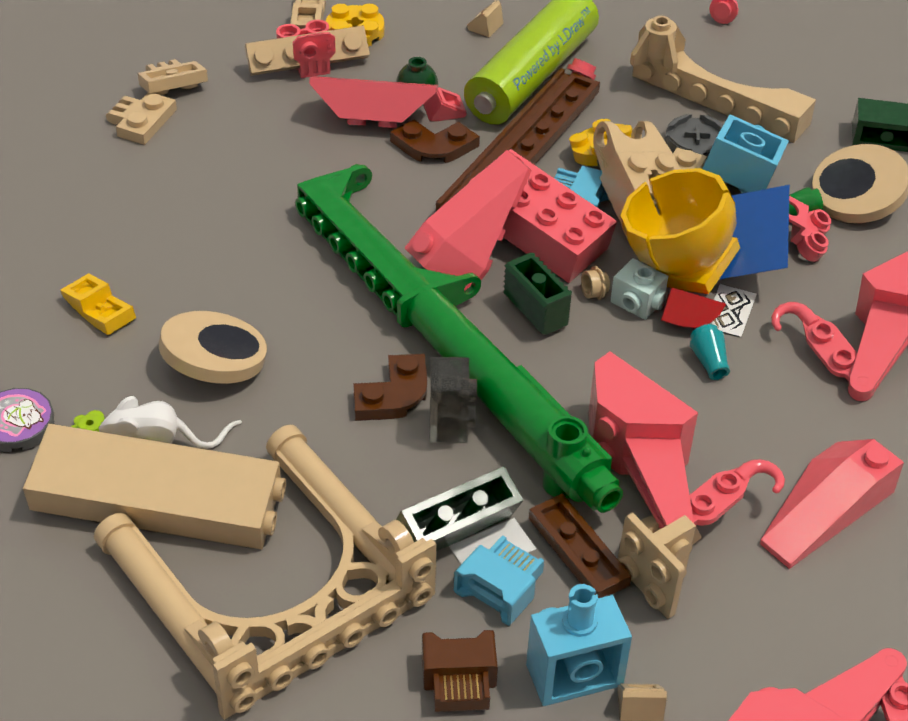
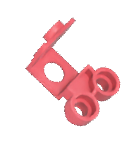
(311, 50)
(809, 230)

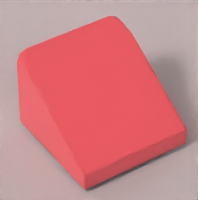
(444, 106)

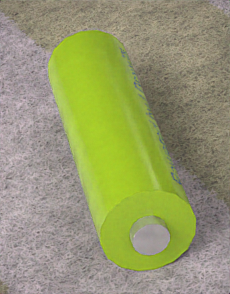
(529, 59)

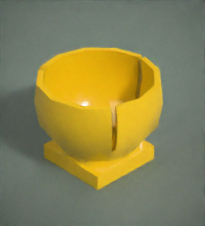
(691, 232)

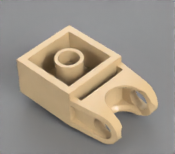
(630, 161)

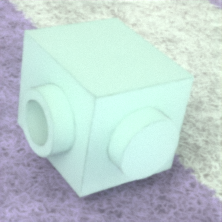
(639, 289)

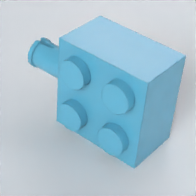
(745, 155)
(578, 647)

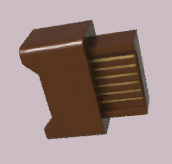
(460, 670)

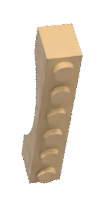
(776, 110)

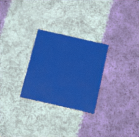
(761, 231)

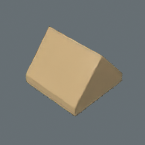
(487, 20)
(641, 702)

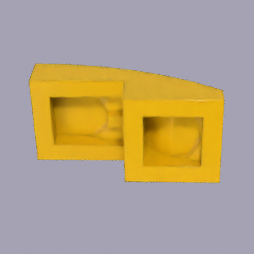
(97, 305)

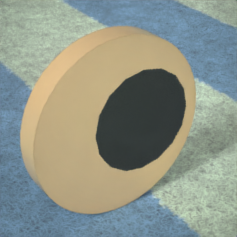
(862, 183)
(212, 347)

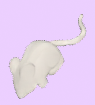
(153, 422)

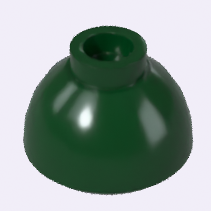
(417, 72)

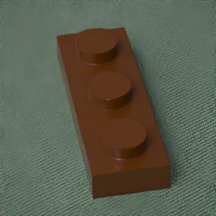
(579, 546)

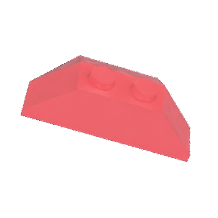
(371, 99)

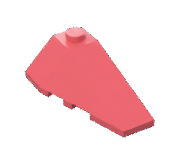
(466, 227)
(831, 496)

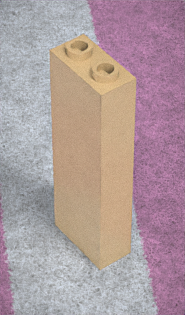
(156, 485)

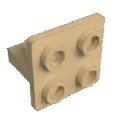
(657, 559)

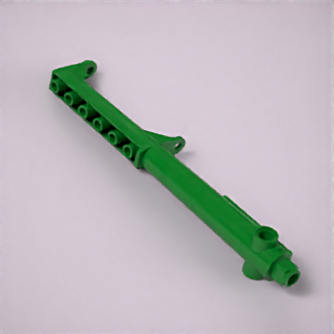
(427, 301)

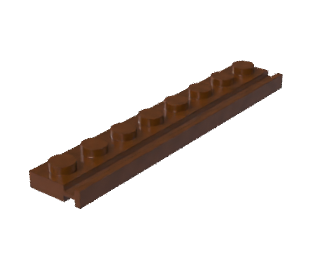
(535, 125)

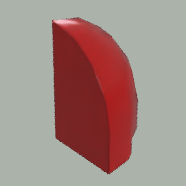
(690, 309)

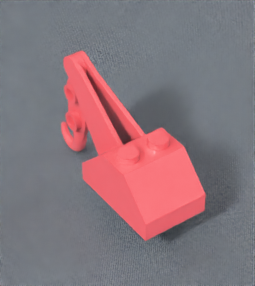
(882, 309)
(652, 440)
(847, 697)

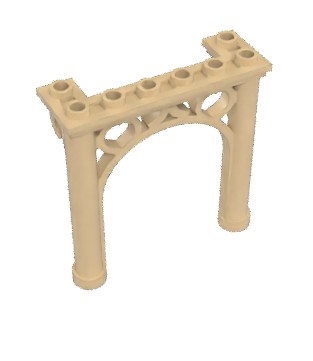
(234, 670)

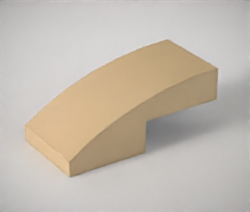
(306, 11)

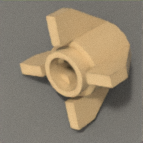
(659, 43)

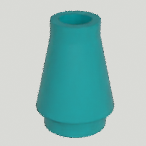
(710, 349)

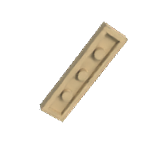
(277, 54)

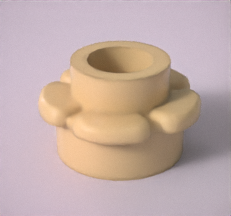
(595, 283)

